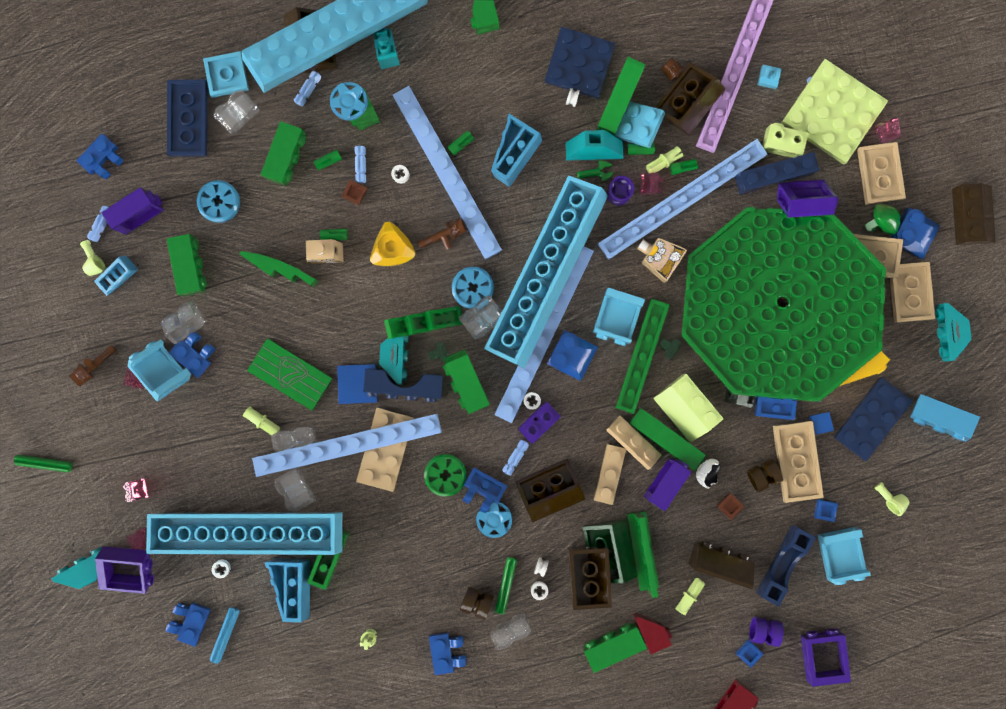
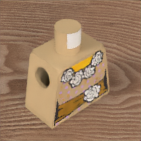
(324, 251)
(661, 257)

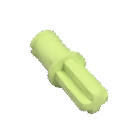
(664, 160)
(261, 421)
(690, 596)
(368, 638)

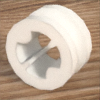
(572, 97)
(398, 168)
(526, 403)
(541, 566)
(218, 574)
(534, 593)

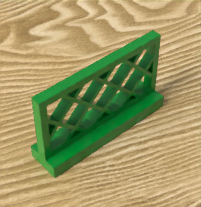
(643, 552)

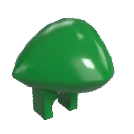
(886, 218)

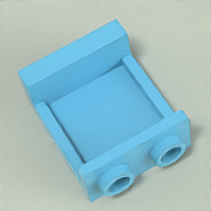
(618, 316)
(157, 370)
(843, 555)

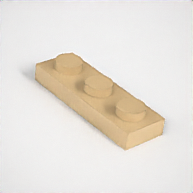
(633, 442)
(609, 474)

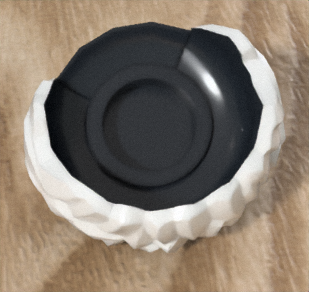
(707, 472)

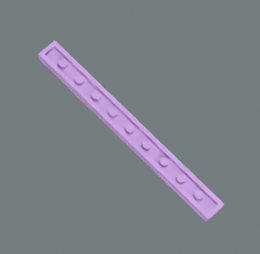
(734, 74)

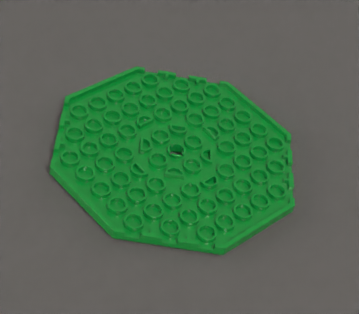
(792, 350)

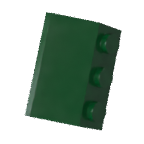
(616, 538)

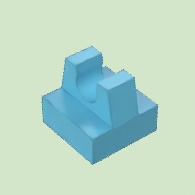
(769, 76)

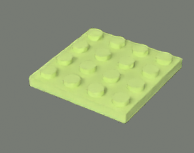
(835, 111)

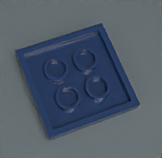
(579, 62)

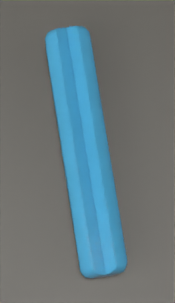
(224, 635)

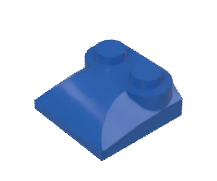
(916, 232)
(572, 355)

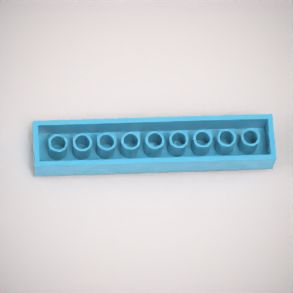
(320, 37)
(546, 271)
(245, 533)

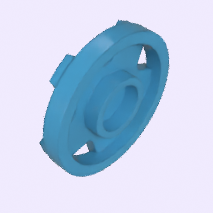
(348, 100)
(494, 520)

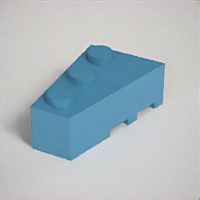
(515, 150)
(944, 418)
(291, 587)

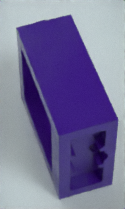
(806, 198)
(133, 211)
(534, 429)
(667, 483)
(125, 583)
(825, 677)

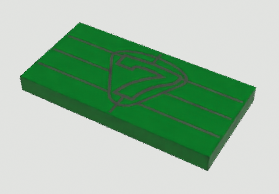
(290, 374)

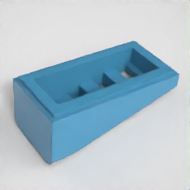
(125, 267)

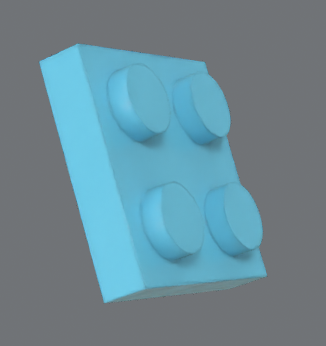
(226, 74)
(640, 124)

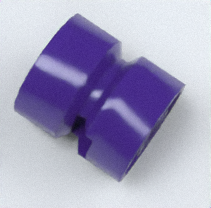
(620, 190)
(763, 631)

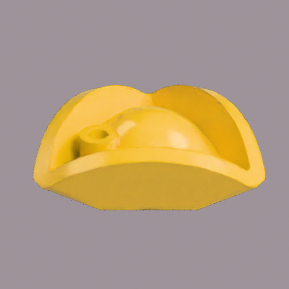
(391, 247)

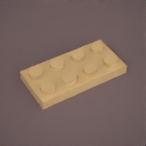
(798, 461)
(382, 465)

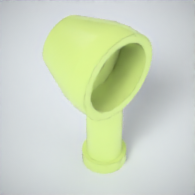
(94, 264)
(897, 504)

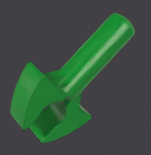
(596, 172)

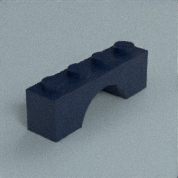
(777, 172)
(428, 386)
(775, 582)

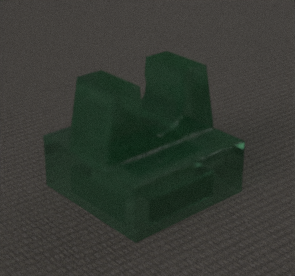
(670, 348)
(439, 352)

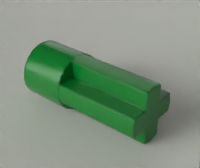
(461, 142)
(634, 149)
(327, 160)
(679, 167)
(334, 234)

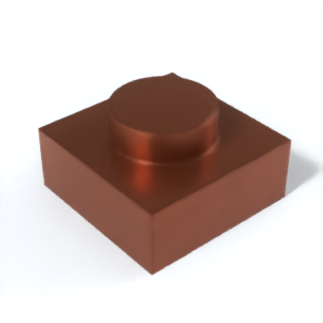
(354, 192)
(730, 506)

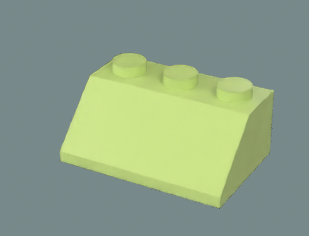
(688, 408)

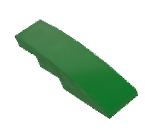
(273, 267)
(423, 322)
(667, 439)

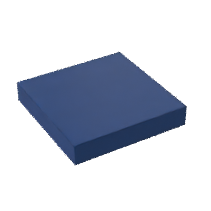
(352, 384)

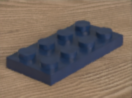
(187, 118)
(872, 419)

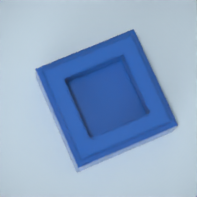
(822, 423)
(825, 510)
(749, 653)

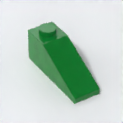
(484, 16)

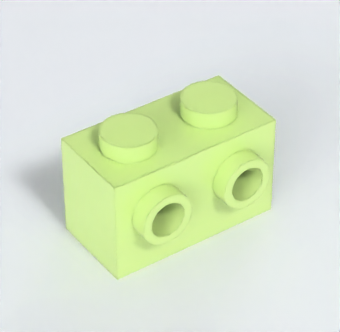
(784, 140)

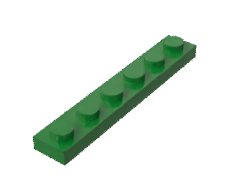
(642, 356)

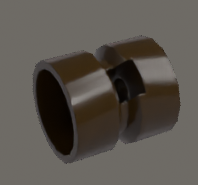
(763, 476)
(476, 603)

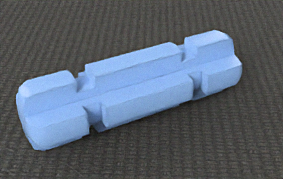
(307, 88)
(360, 164)
(98, 226)
(515, 457)

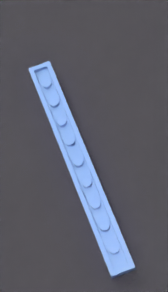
(447, 172)
(682, 199)
(523, 376)
(347, 445)

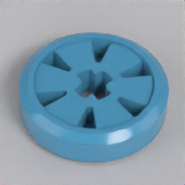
(224, 211)
(475, 276)

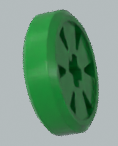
(453, 483)

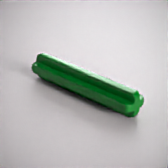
(43, 463)
(506, 585)

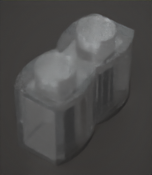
(236, 112)
(481, 317)
(181, 323)
(290, 438)
(295, 490)
(505, 633)

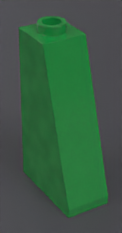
(621, 96)

